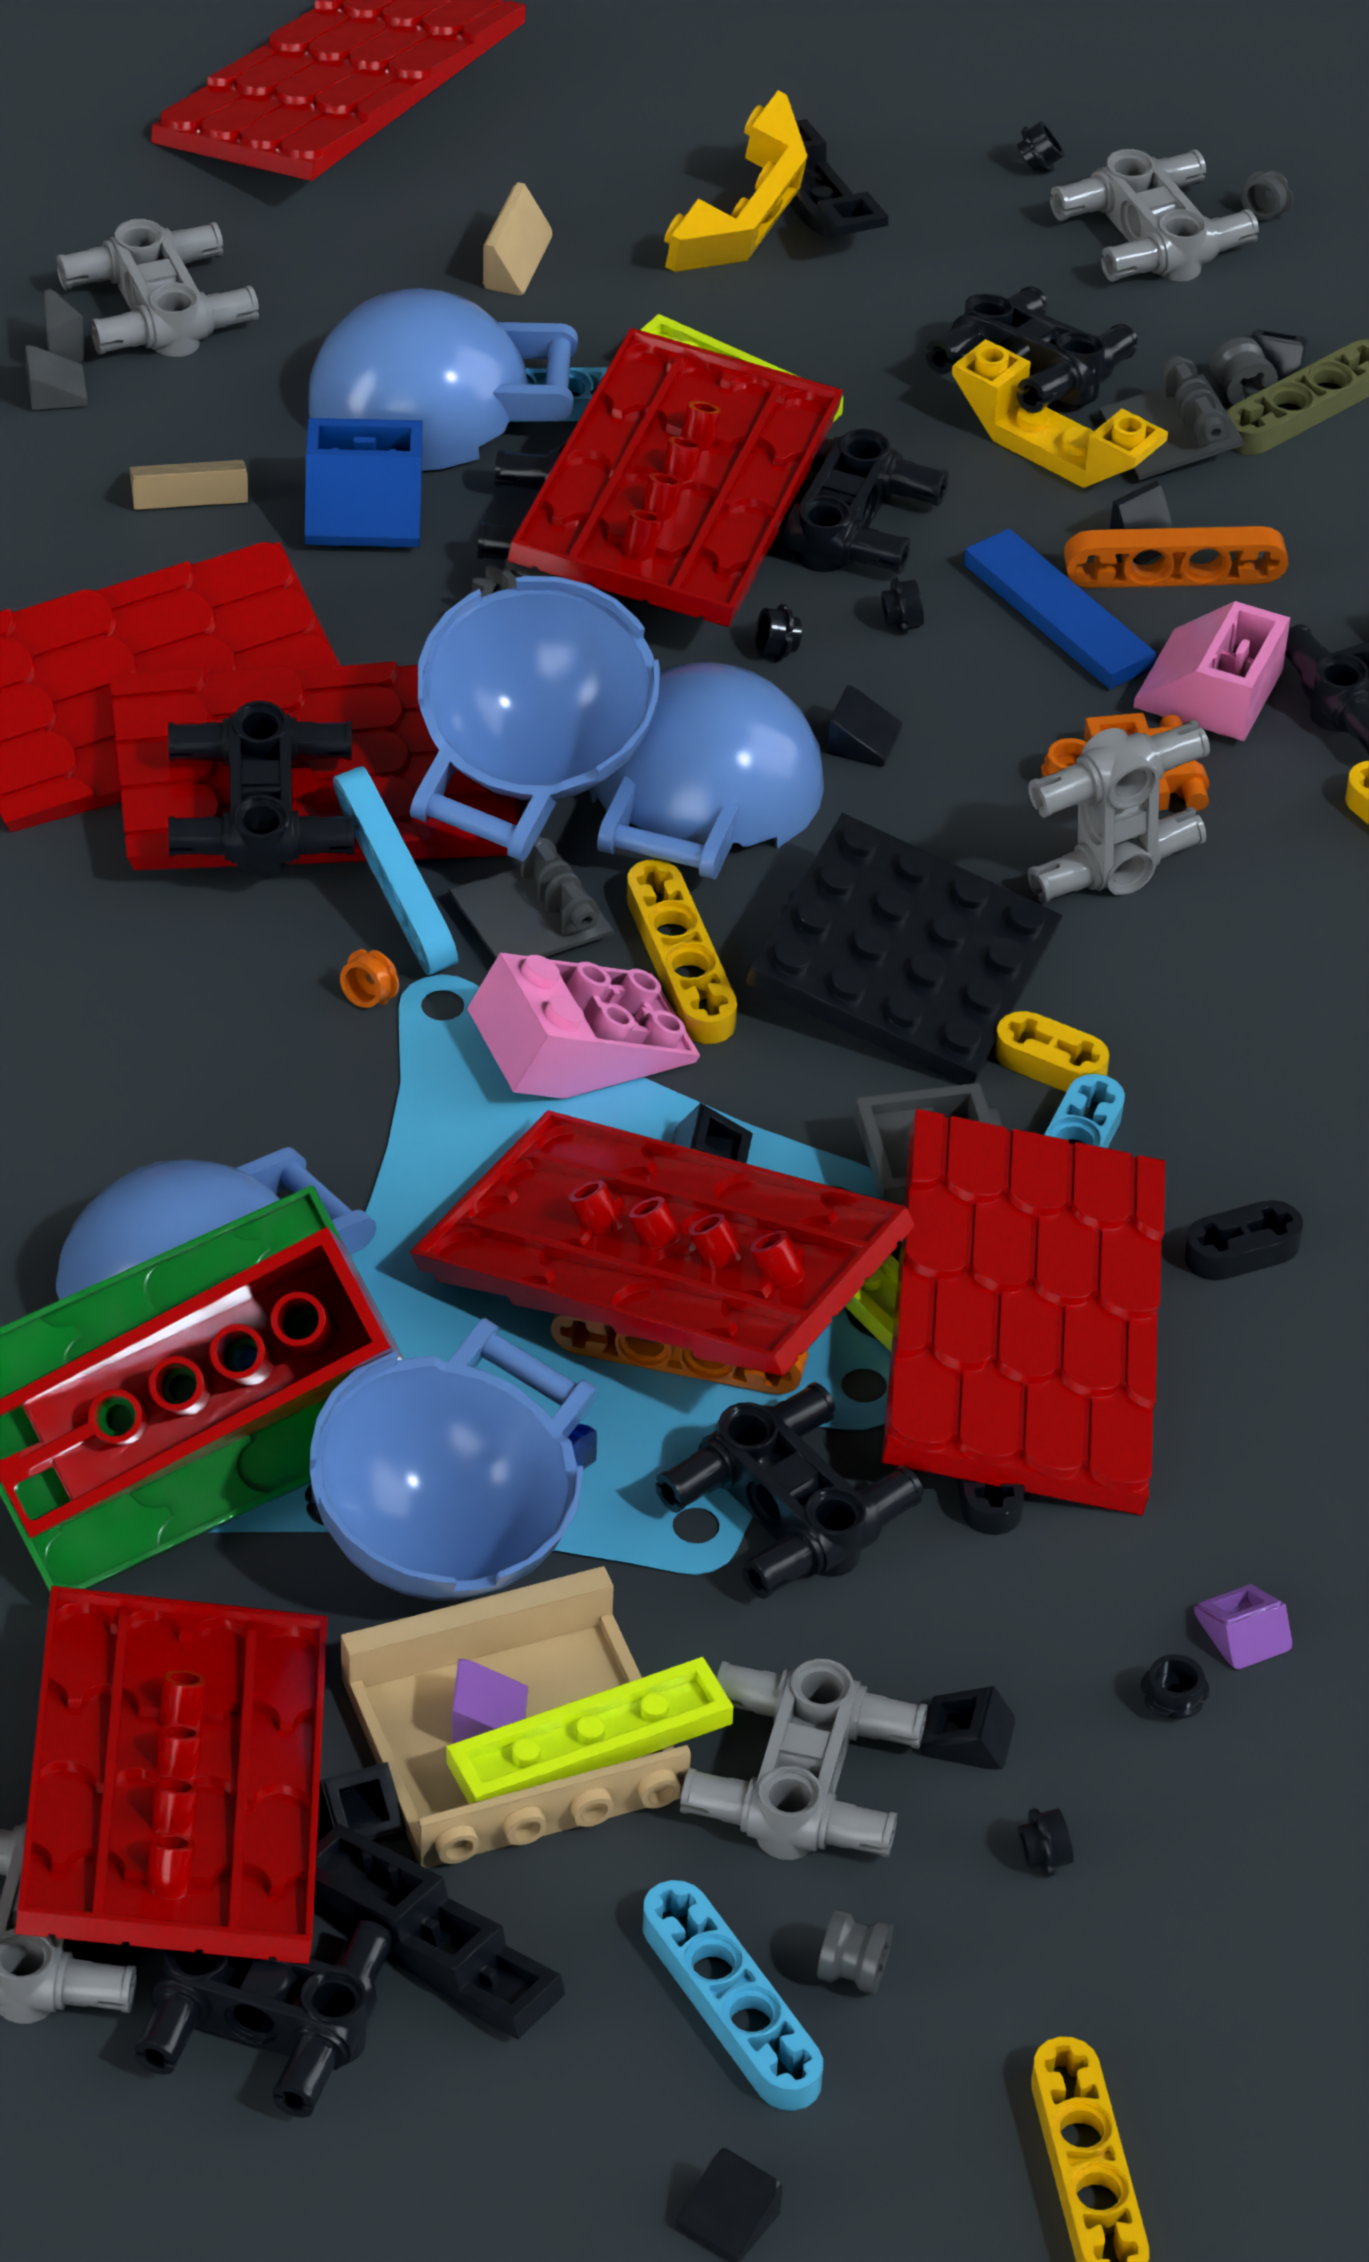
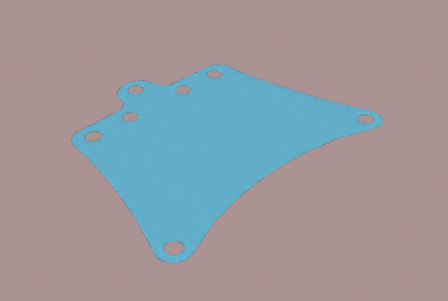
(444, 1136)

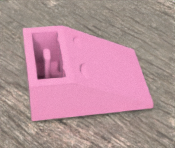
(576, 1025)

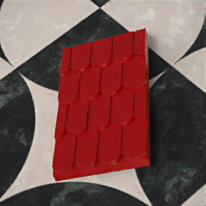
(332, 81)
(677, 477)
(60, 653)
(386, 740)
(663, 1242)
(1027, 1313)
(175, 1776)

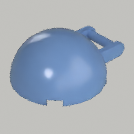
(441, 364)
(532, 701)
(716, 769)
(180, 1201)
(446, 1471)

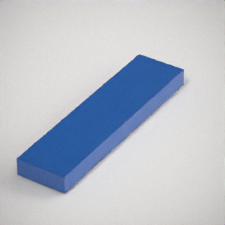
(1059, 608)

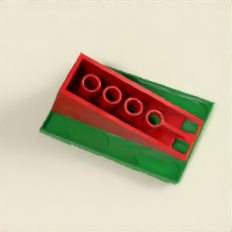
(131, 1398)

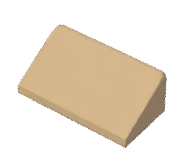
(515, 243)
(189, 484)

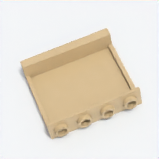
(544, 1635)

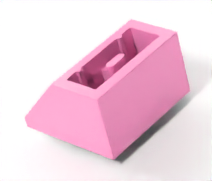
(1218, 669)

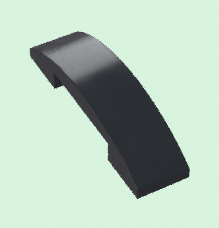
(825, 199)

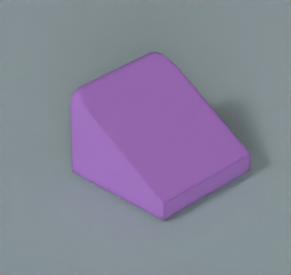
(1246, 1625)
(484, 1700)

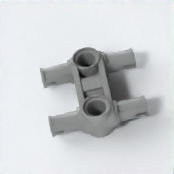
(1154, 215)
(157, 287)
(1118, 811)
(794, 1797)
(51, 1972)

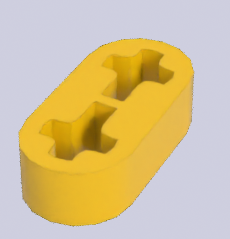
(1049, 1050)

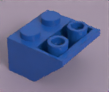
(363, 482)

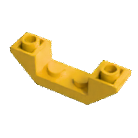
(714, 238)
(1047, 438)

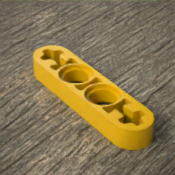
(681, 950)
(1086, 2166)

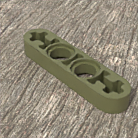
(1267, 425)

